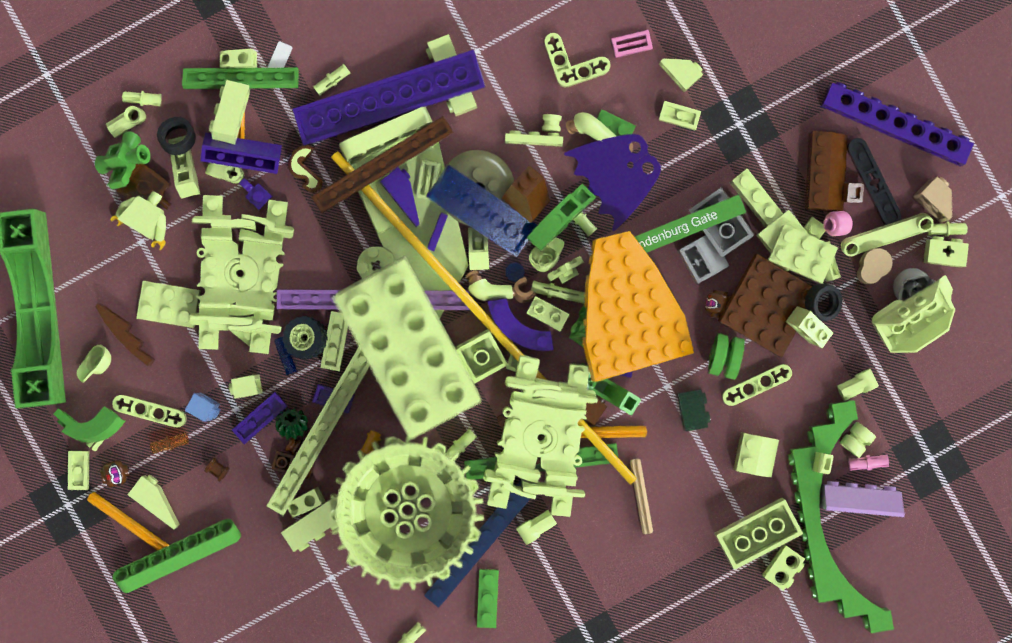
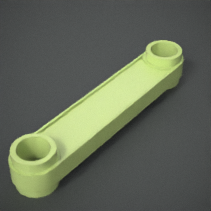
(887, 234)

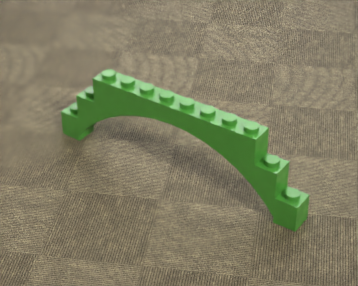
(826, 577)

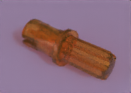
(169, 443)

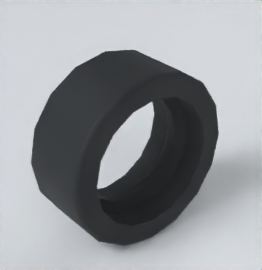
(170, 125)
(835, 301)

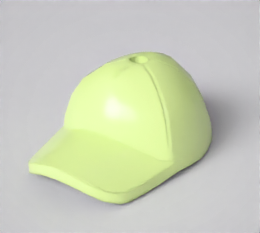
(548, 257)
(95, 362)

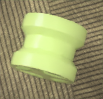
(551, 123)

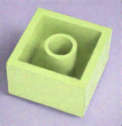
(481, 356)

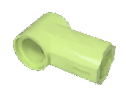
(124, 121)
(860, 383)
(533, 528)

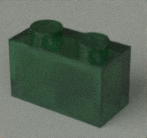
(693, 410)

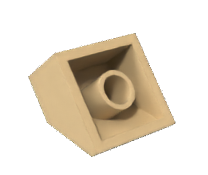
(936, 198)

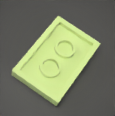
(803, 254)
(167, 304)

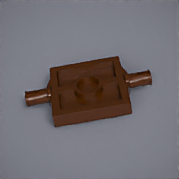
(143, 182)

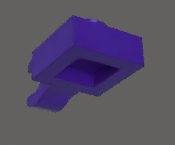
(257, 195)

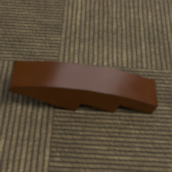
(120, 329)

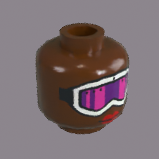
(716, 303)
(114, 473)

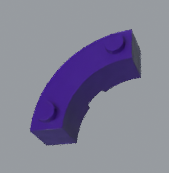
(516, 331)

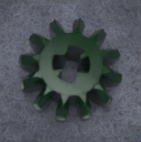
(291, 423)

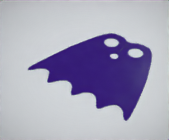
(611, 179)

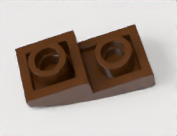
(283, 461)

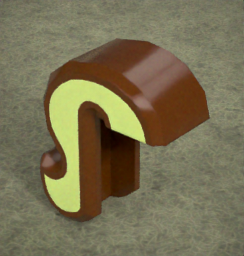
(300, 171)

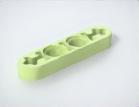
(757, 387)
(149, 411)

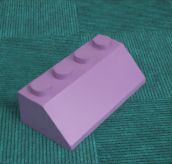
(861, 500)

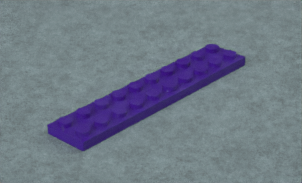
(389, 98)

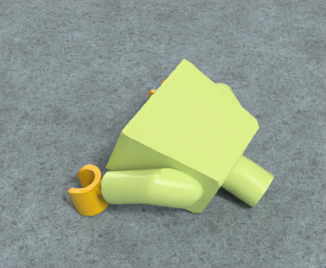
(144, 217)

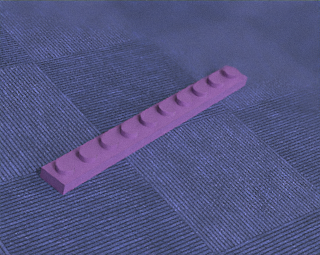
(324, 299)

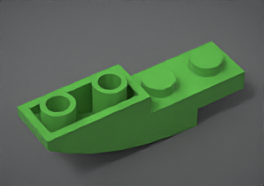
(560, 217)

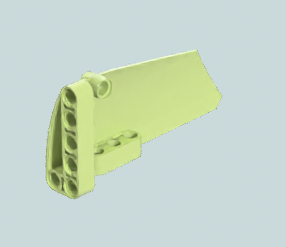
(450, 247)

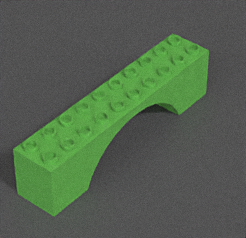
(38, 361)

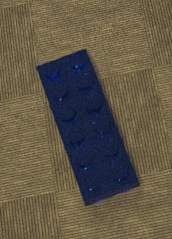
(481, 210)

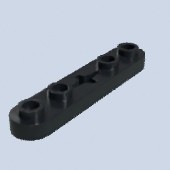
(865, 164)

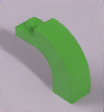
(614, 394)
(98, 429)

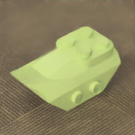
(918, 320)

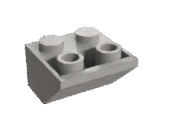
(702, 259)

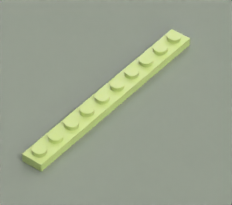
(319, 433)

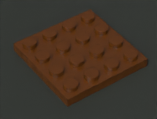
(763, 305)

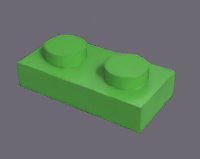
(616, 124)

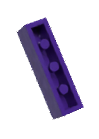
(242, 154)

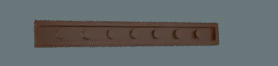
(382, 164)

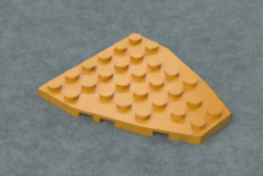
(629, 311)

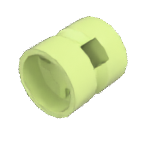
(858, 439)

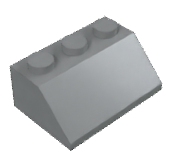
(728, 234)

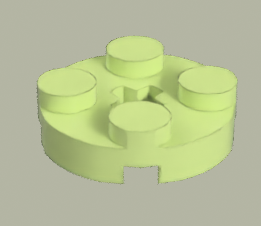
(366, 258)

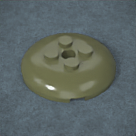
(484, 169)

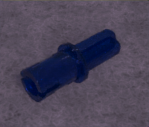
(285, 357)

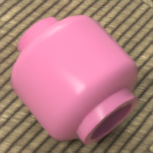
(838, 223)

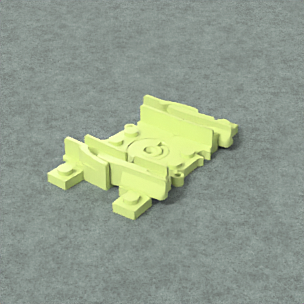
(223, 287)
(557, 419)

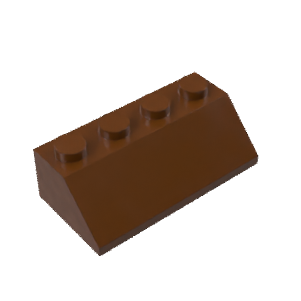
(826, 171)

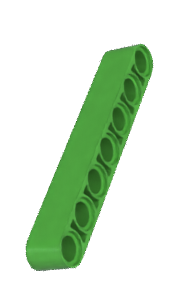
(176, 555)

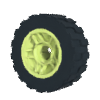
(295, 342)

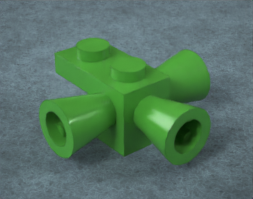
(122, 159)

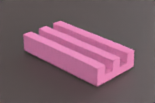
(632, 51)

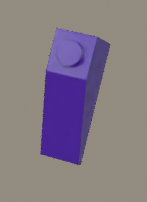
(400, 189)

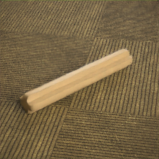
(641, 496)

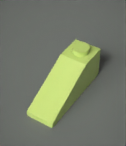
(184, 172)
(152, 498)

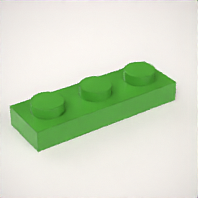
(487, 598)

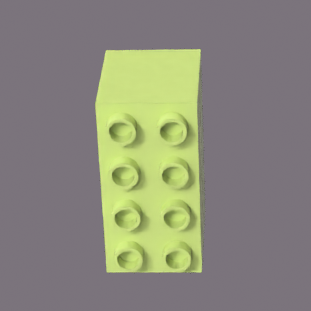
(407, 347)

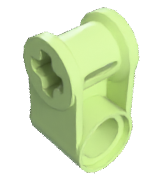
(223, 172)

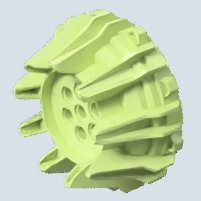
(379, 543)

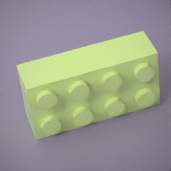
(758, 533)

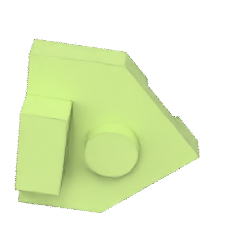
(566, 271)

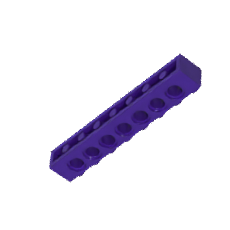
(962, 145)

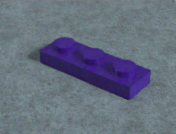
(259, 418)

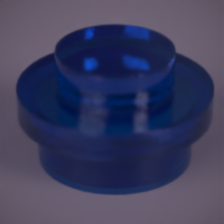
(514, 272)

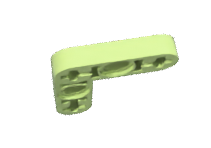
(566, 68)

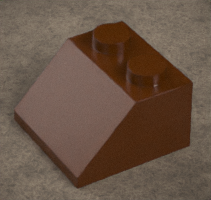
(528, 194)

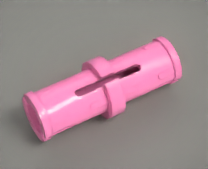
(868, 462)

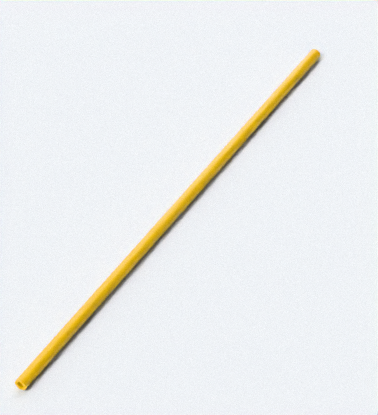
(474, 307)

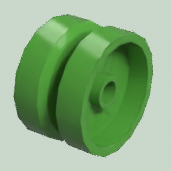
(726, 356)

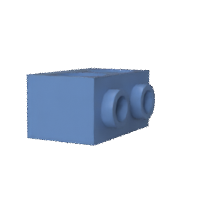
(203, 407)

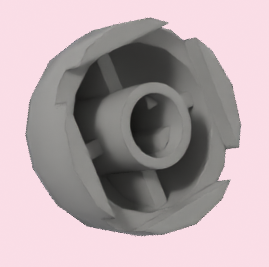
(910, 282)

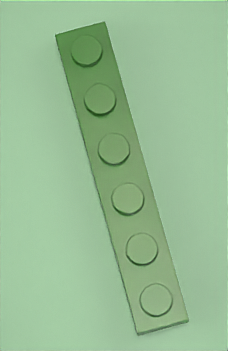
(254, 77)

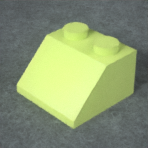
(756, 455)

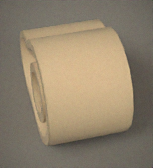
(874, 265)

